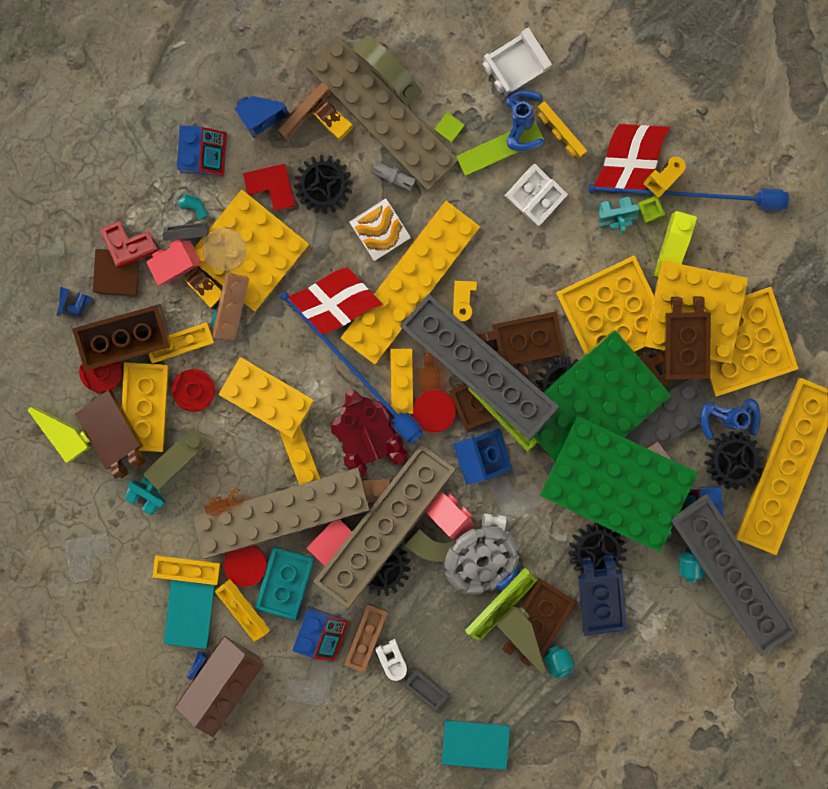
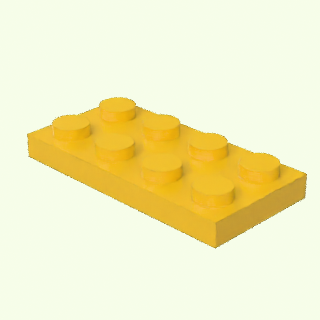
(266, 397)
(146, 402)

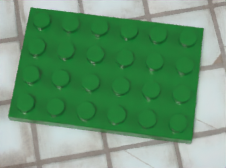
(605, 388)
(618, 483)

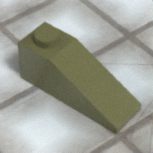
(176, 458)
(521, 633)

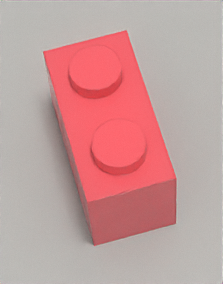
(173, 262)
(449, 516)
(330, 541)

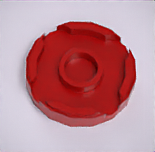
(103, 377)
(193, 390)
(434, 411)
(245, 566)

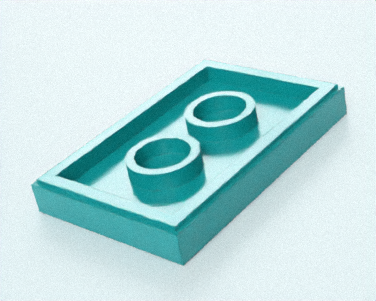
(284, 583)
(189, 614)
(475, 744)

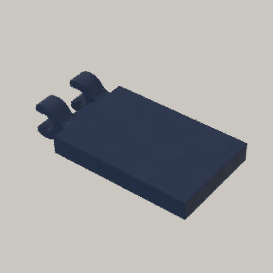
(602, 598)

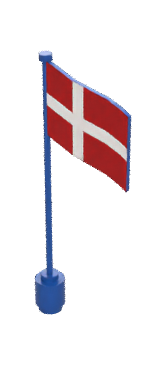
(634, 157)
(334, 304)

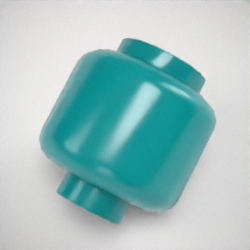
(689, 567)
(559, 662)

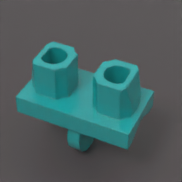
(619, 217)
(136, 490)

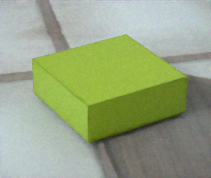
(449, 127)
(650, 209)

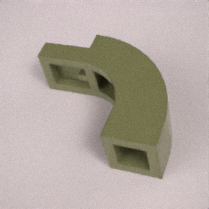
(388, 69)
(429, 548)

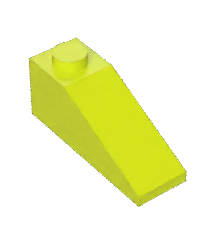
(676, 239)
(66, 438)

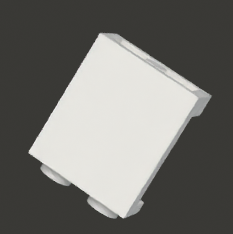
(516, 63)

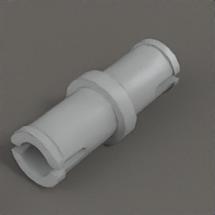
(392, 175)

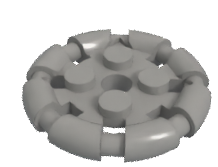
(486, 570)

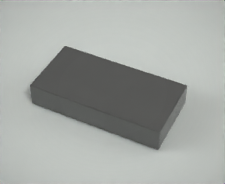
(185, 231)
(426, 689)

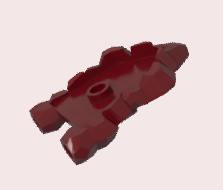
(366, 433)

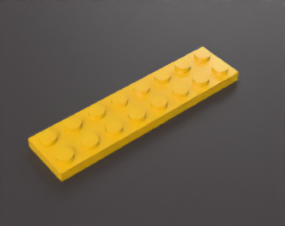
(411, 281)
(786, 468)

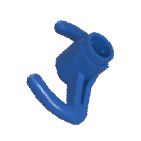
(522, 119)
(732, 418)

